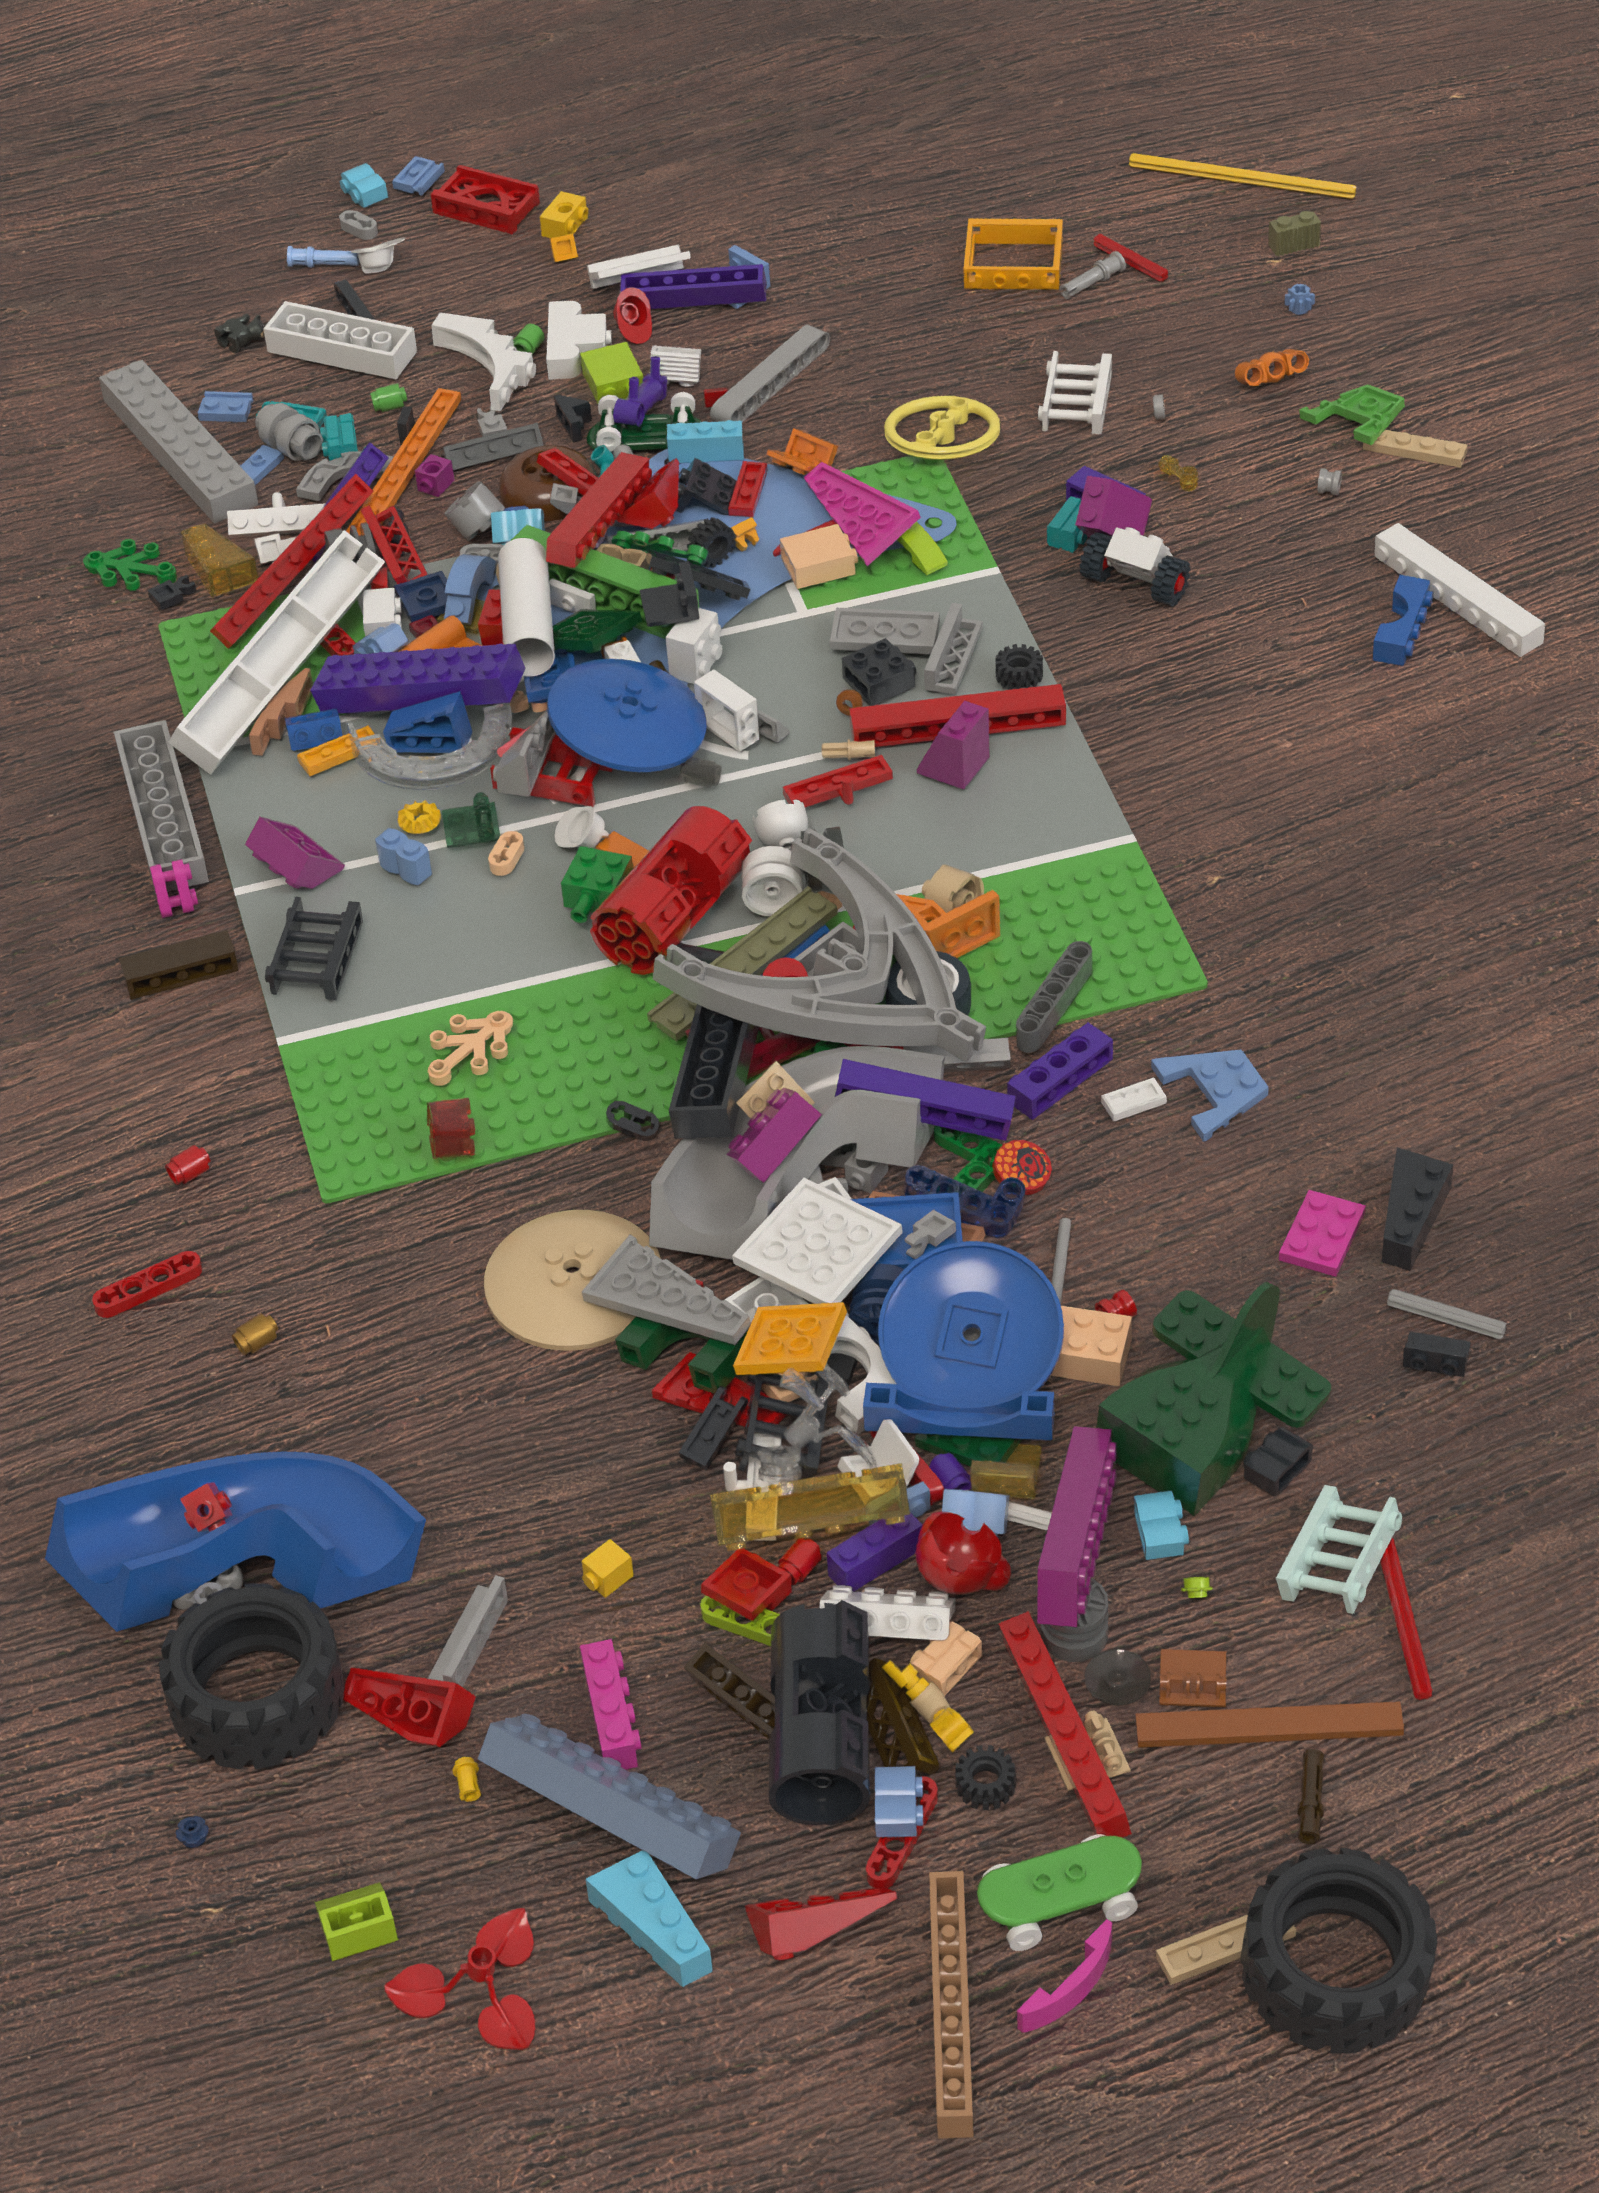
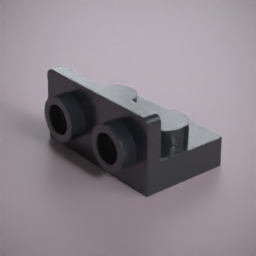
(1436, 1354)

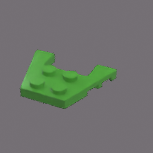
(1365, 405)

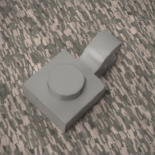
(930, 1229)

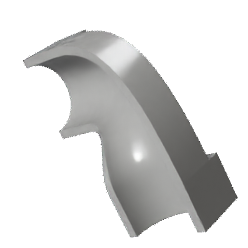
(713, 1205)

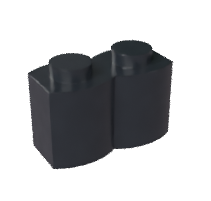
(1277, 1461)

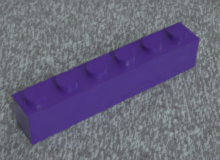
(700, 286)
(941, 1101)

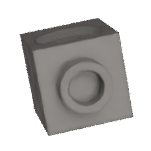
(864, 1174)

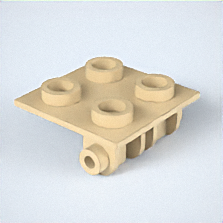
(774, 1078)
(1104, 1744)

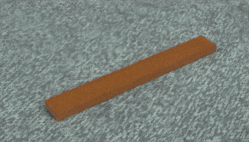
(1269, 1724)

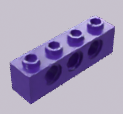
(1060, 1070)

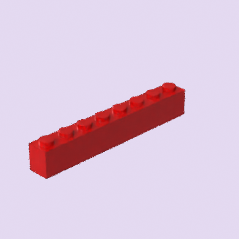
(598, 510)
(925, 718)
(1064, 1727)

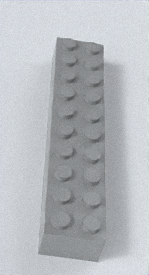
(178, 441)

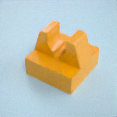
(563, 247)
(747, 531)

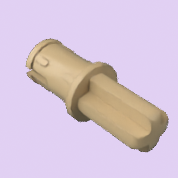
(849, 749)

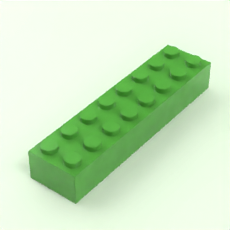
(609, 579)

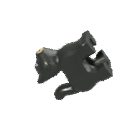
(238, 333)

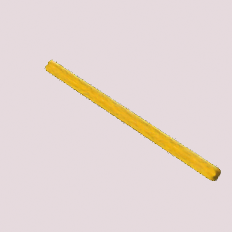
(1242, 176)

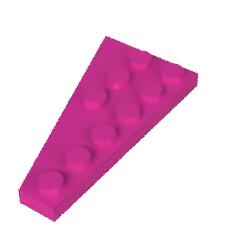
(861, 511)

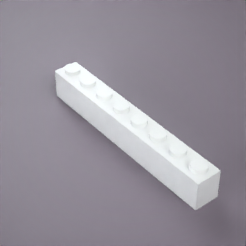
(1460, 590)

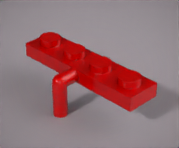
(839, 782)

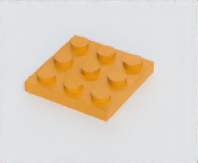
(790, 1338)

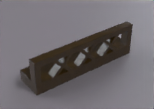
(900, 1715)

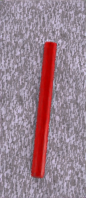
(1405, 1623)

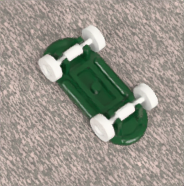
(651, 433)

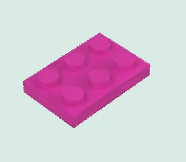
(1322, 1233)

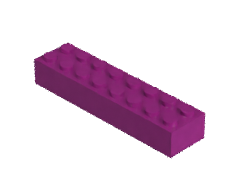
(1076, 1527)

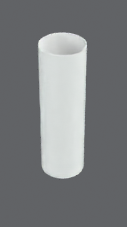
(527, 603)

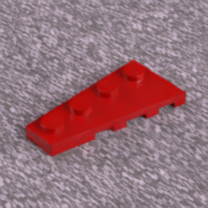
(679, 1390)

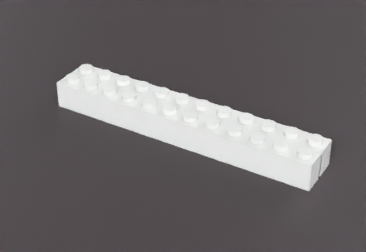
(275, 653)

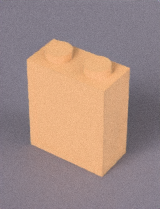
(818, 556)

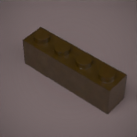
(179, 964)

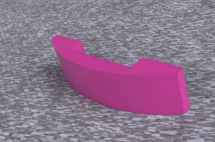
(1046, 2008)

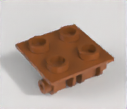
(1193, 1678)

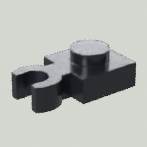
(169, 593)

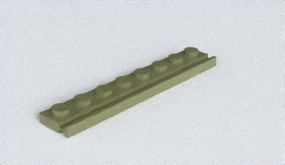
(753, 953)

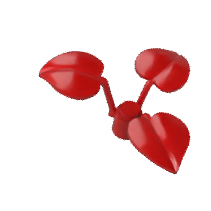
(504, 2025)

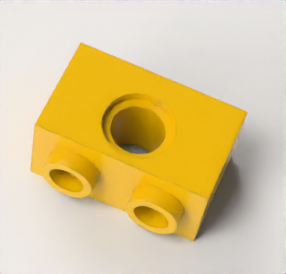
(563, 215)

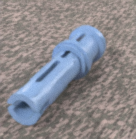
(314, 257)

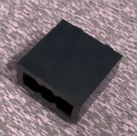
(878, 672)

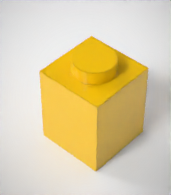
(607, 1568)

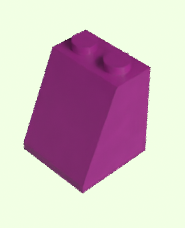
(1111, 505)
(959, 747)

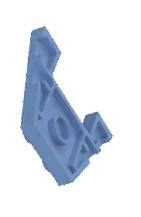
(1225, 1080)

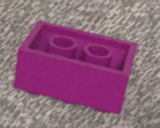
(292, 853)

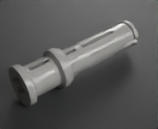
(1101, 271)

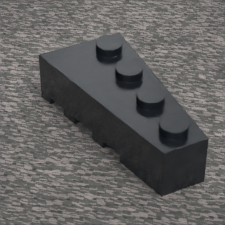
(1415, 1200)

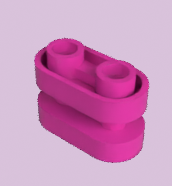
(180, 874)

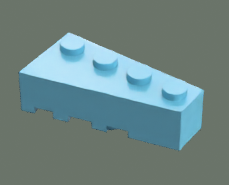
(648, 1910)

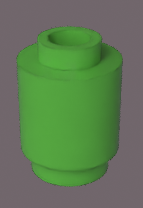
(529, 338)
(388, 398)

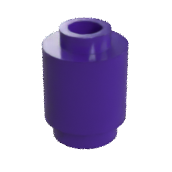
(950, 1472)

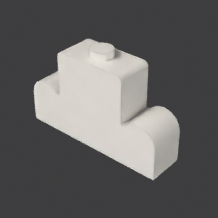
(570, 335)

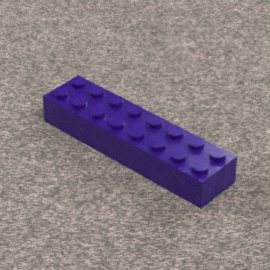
(412, 677)

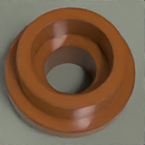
(850, 695)

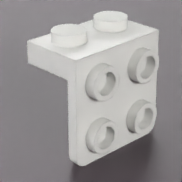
(889, 1449)

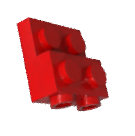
(748, 1584)

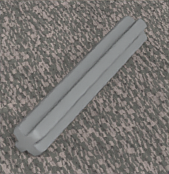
(1446, 1313)

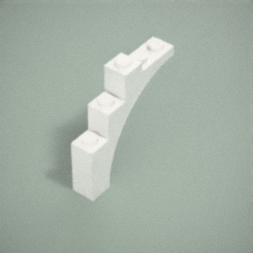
(494, 351)

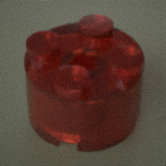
(450, 1128)

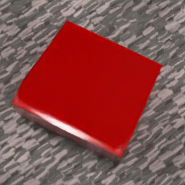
(713, 395)
(381, 580)

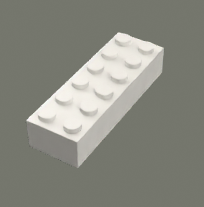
(340, 340)

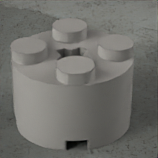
(473, 510)

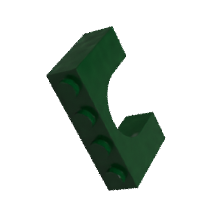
(646, 1339)

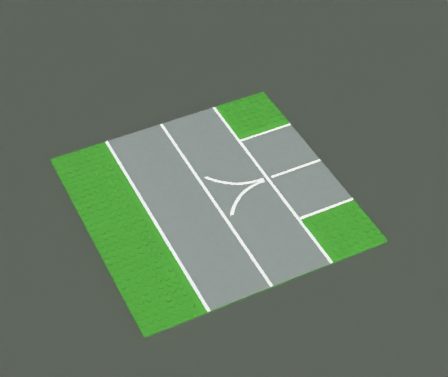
(479, 943)

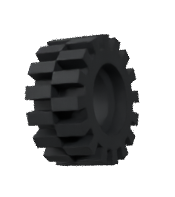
(722, 539)
(1019, 657)
(985, 1793)

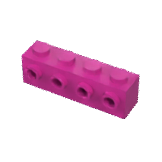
(608, 1702)

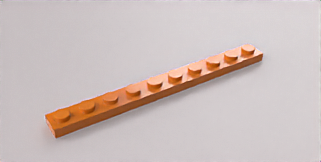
(410, 454)

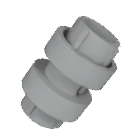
(289, 431)

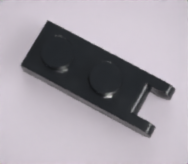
(712, 1430)

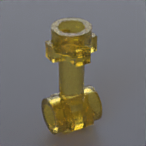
(1188, 474)

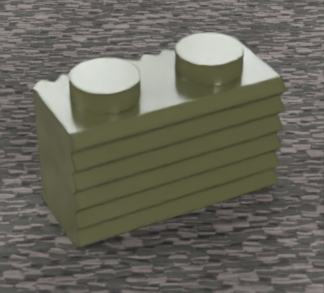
(1294, 233)

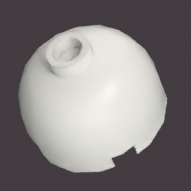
(780, 823)

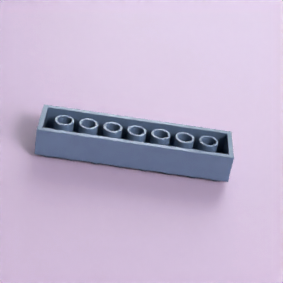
(610, 1795)

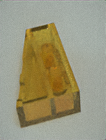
(218, 560)

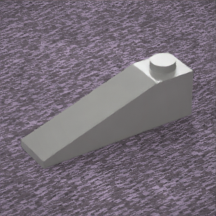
(524, 759)

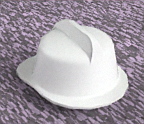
(377, 257)
(580, 828)

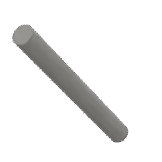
(1061, 1256)

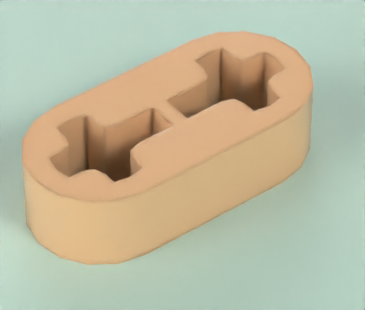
(500, 852)

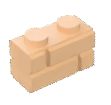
(948, 1659)

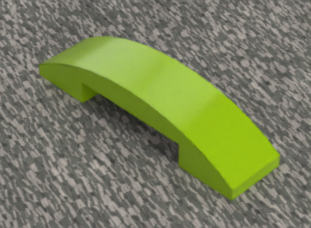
(924, 550)

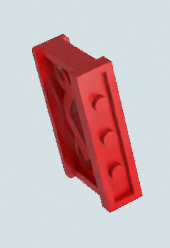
(496, 215)

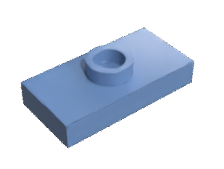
(262, 462)

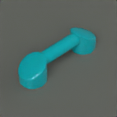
(602, 458)

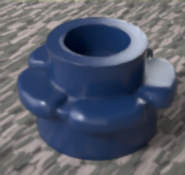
(195, 1837)

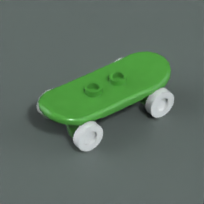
(1061, 1883)

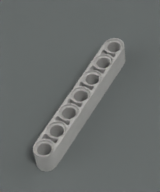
(771, 375)

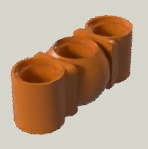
(1261, 371)

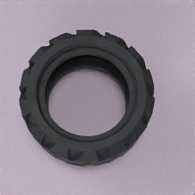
(260, 1729)
(1347, 1886)

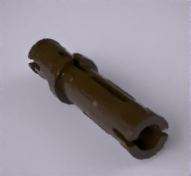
(1311, 1807)

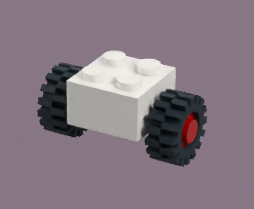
(1139, 558)

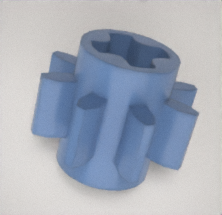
(1299, 299)

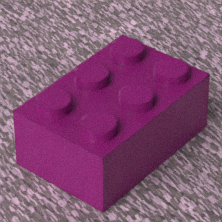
(773, 1133)

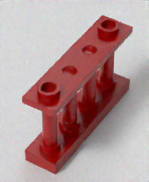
(560, 787)

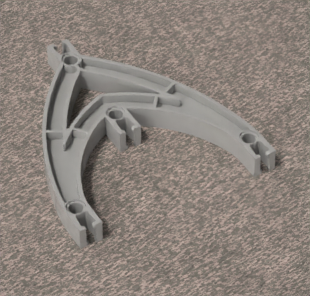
(844, 994)

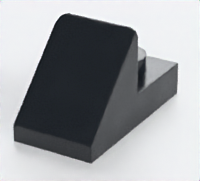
(572, 415)

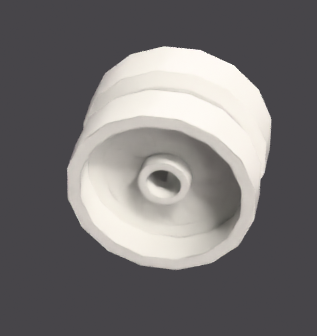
(769, 879)

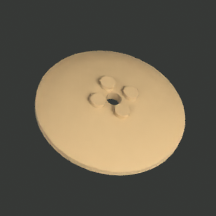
(537, 1296)

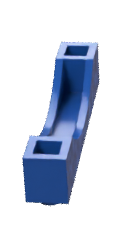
(1017, 1416)

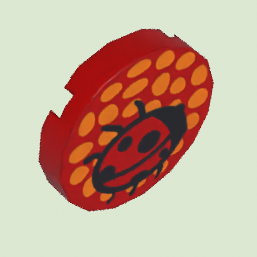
(1023, 1161)

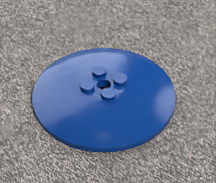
(596, 716)
(965, 1289)

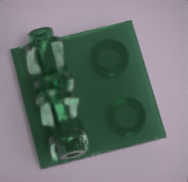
(471, 823)

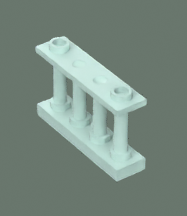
(1318, 1530)

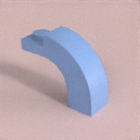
(463, 583)

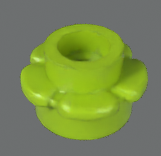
(1196, 1586)

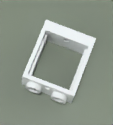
(718, 692)

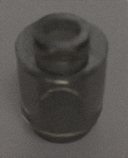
(701, 772)

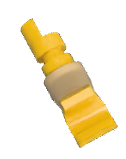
(931, 1705)

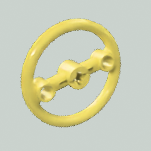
(942, 427)

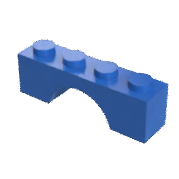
(1395, 639)

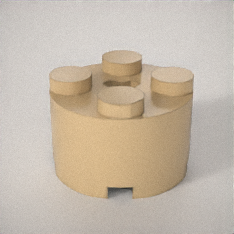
(952, 887)

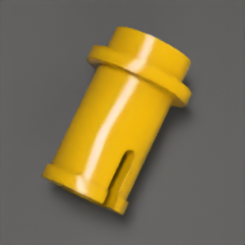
(465, 1771)

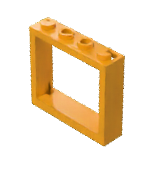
(1013, 232)

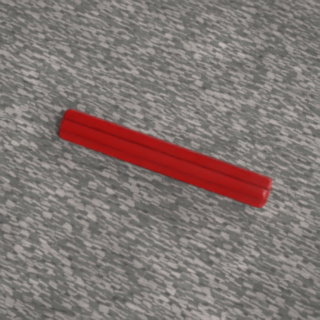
(1131, 258)

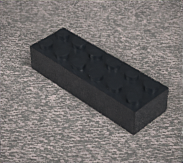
(712, 1075)

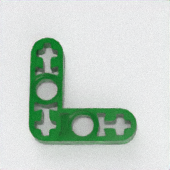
(977, 1156)

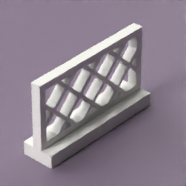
(610, 271)

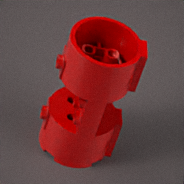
(670, 888)

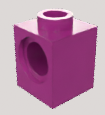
(434, 475)

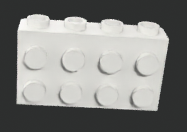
(900, 1613)

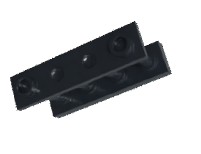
(336, 960)
(810, 1457)

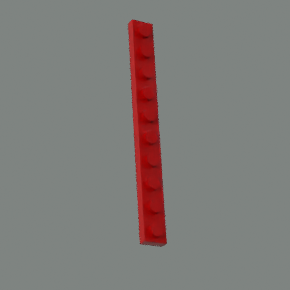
(290, 562)

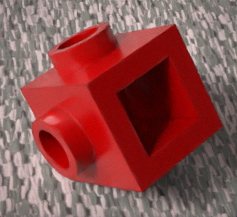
(197, 1503)

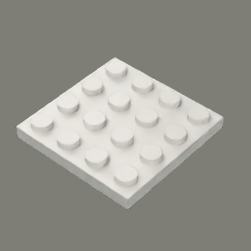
(817, 1243)

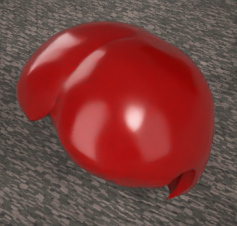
(959, 1558)

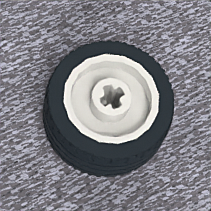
(900, 992)

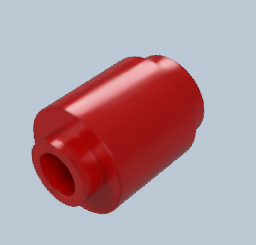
(188, 1165)
(800, 1559)

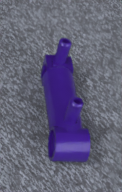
(642, 396)

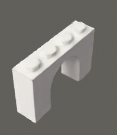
(857, 1343)

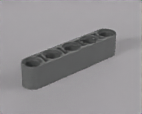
(1054, 997)

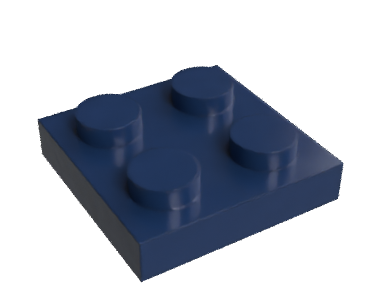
(423, 596)

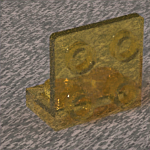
(1014, 1478)

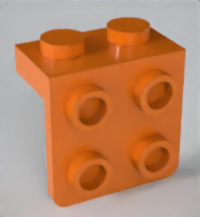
(804, 452)

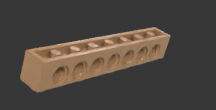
(951, 2005)

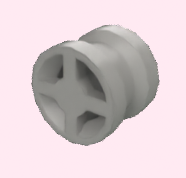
(1329, 481)

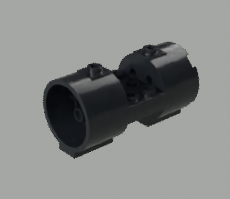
(820, 1714)

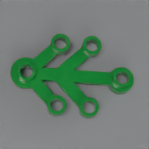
(640, 541)
(98, 562)

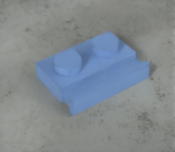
(418, 175)
(225, 406)

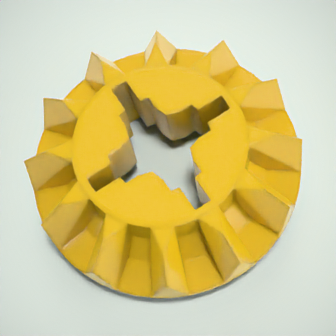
(424, 823)

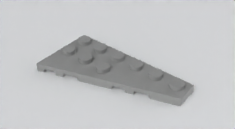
(662, 1292)

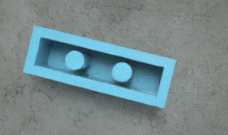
(705, 441)

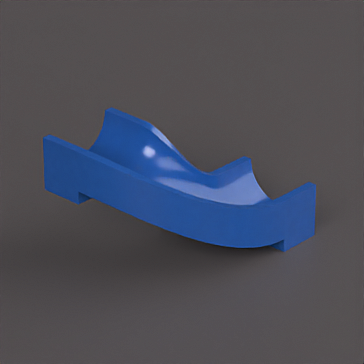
(317, 1515)

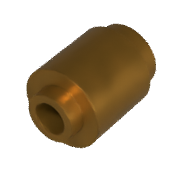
(255, 1334)

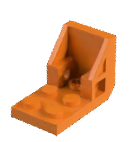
(960, 928)

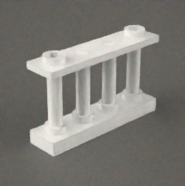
(1097, 400)

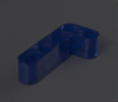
(988, 1206)

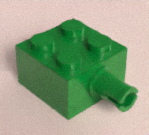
(592, 879)

